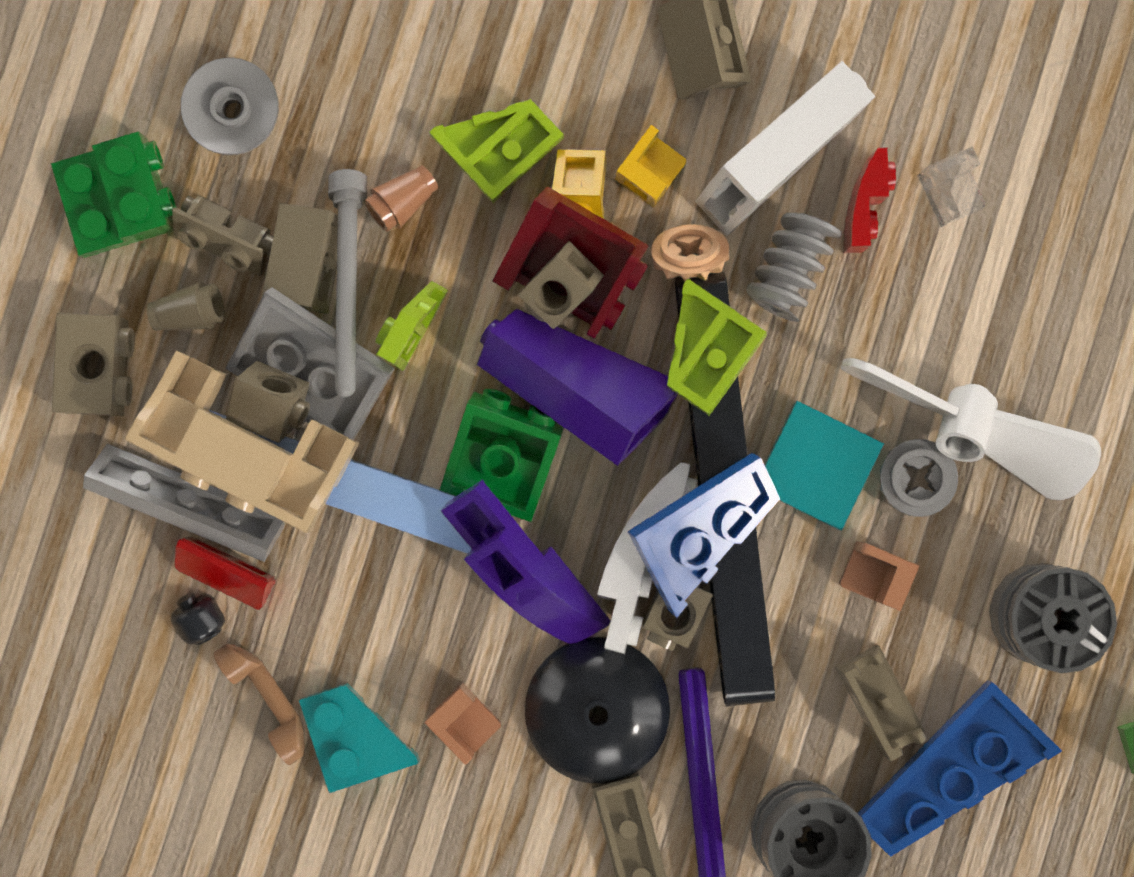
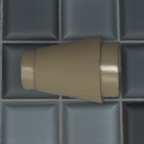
(189, 308)

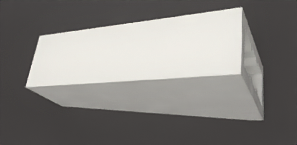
(784, 147)

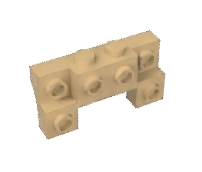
(220, 453)

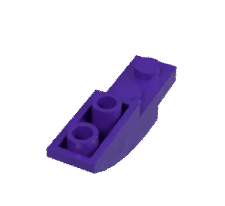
(512, 566)

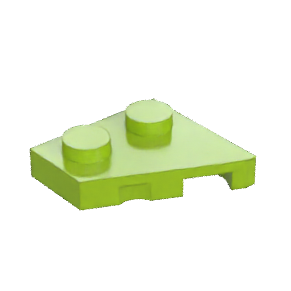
(402, 336)
(709, 348)

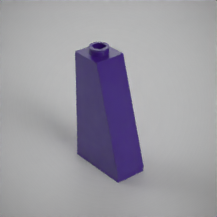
(577, 383)

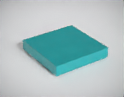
(820, 464)

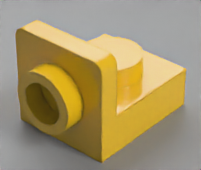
(581, 177)

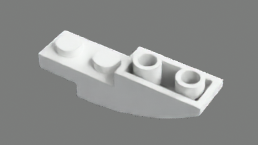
(625, 573)

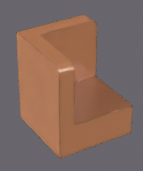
(878, 575)
(463, 723)

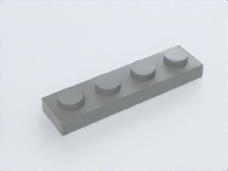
(171, 499)

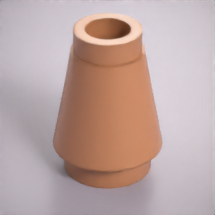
(400, 198)

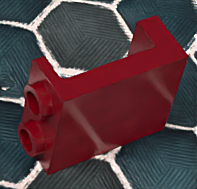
(614, 252)

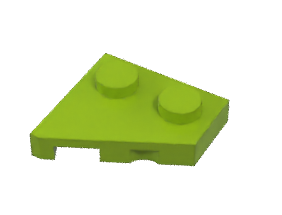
(499, 145)

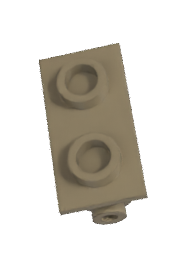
(202, 226)

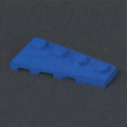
(963, 761)

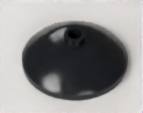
(590, 676)

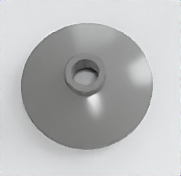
(216, 87)

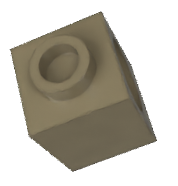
(570, 270)
(268, 401)
(683, 634)

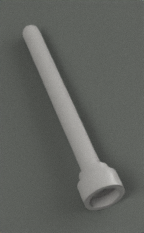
(347, 191)

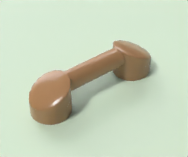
(289, 736)

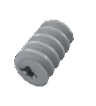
(790, 263)

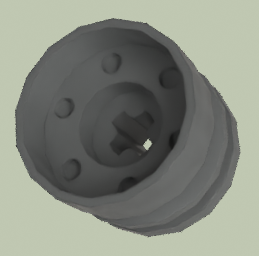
(1025, 618)
(835, 845)

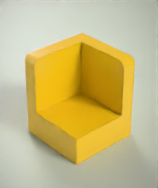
(650, 167)

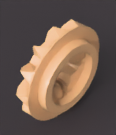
(686, 241)

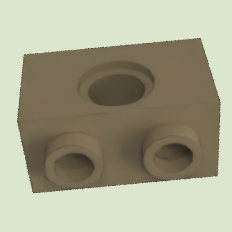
(75, 342)

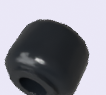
(197, 618)

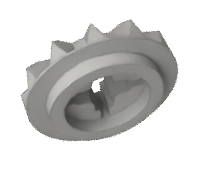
(941, 478)

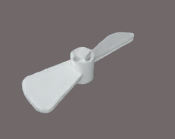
(1040, 454)

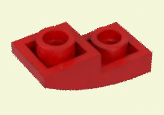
(871, 188)

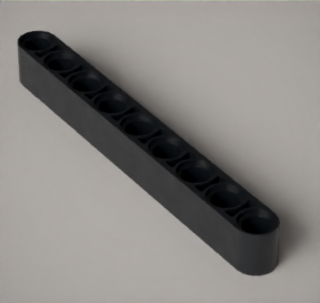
(738, 583)

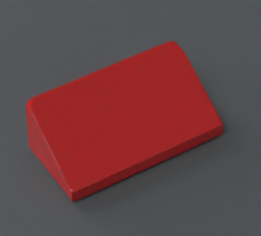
(223, 572)

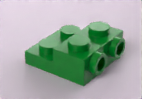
(115, 194)
(505, 449)

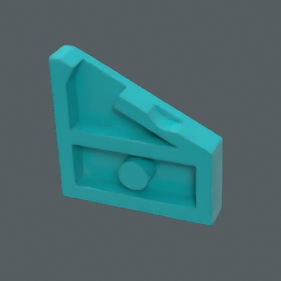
(352, 739)

